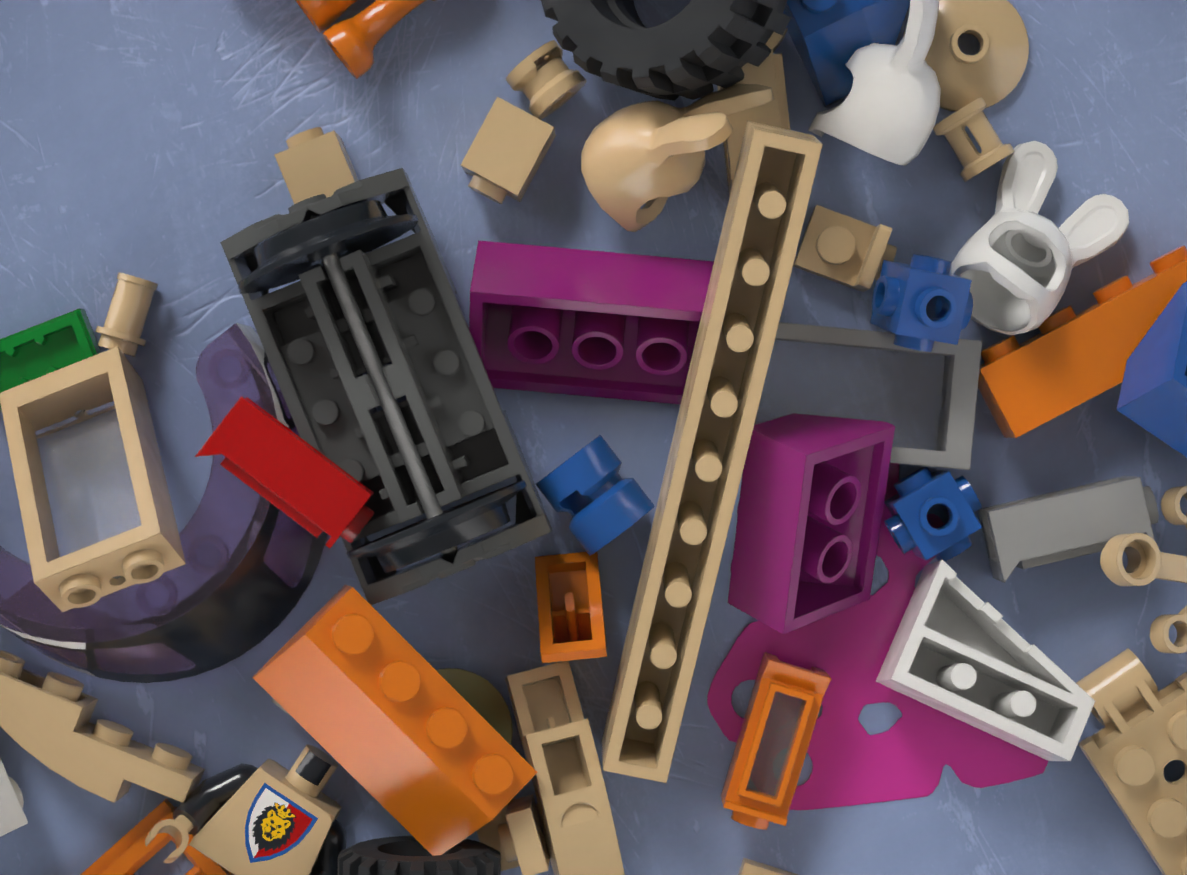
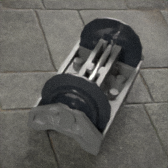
(359, 339)

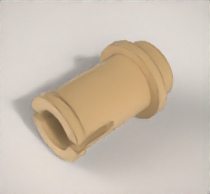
(127, 314)

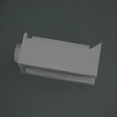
(1065, 523)

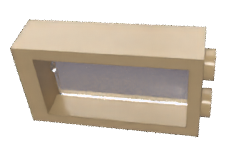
(90, 481)

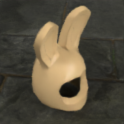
(658, 151)

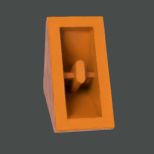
(570, 607)

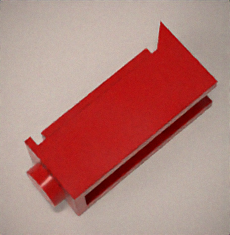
(290, 473)

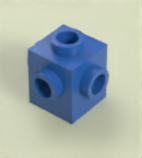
(921, 302)
(909, 514)

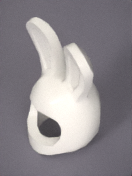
(891, 94)
(1023, 259)

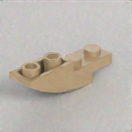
(53, 725)
(569, 777)

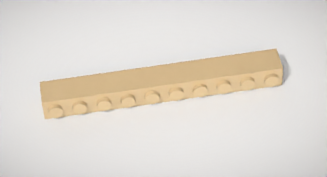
(709, 448)

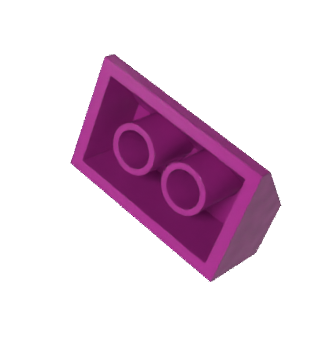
(809, 518)

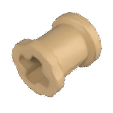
(954, 131)

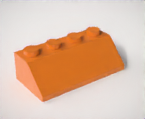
(394, 723)

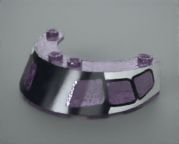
(239, 574)

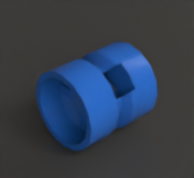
(595, 495)

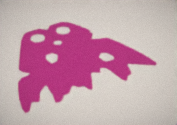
(851, 648)

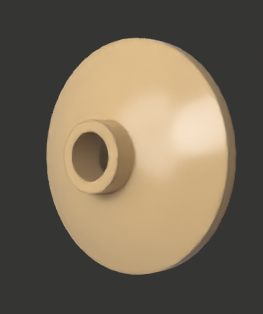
(999, 60)

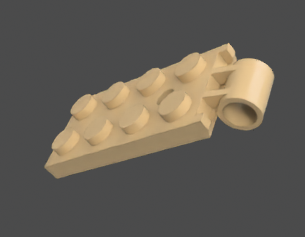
(1129, 754)

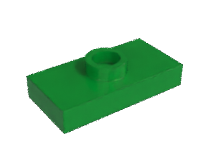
(46, 348)

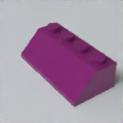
(586, 320)

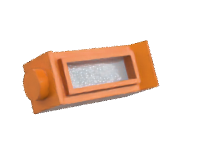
(773, 742)

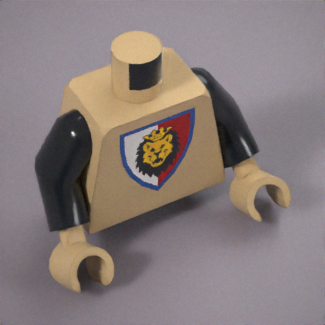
(263, 819)

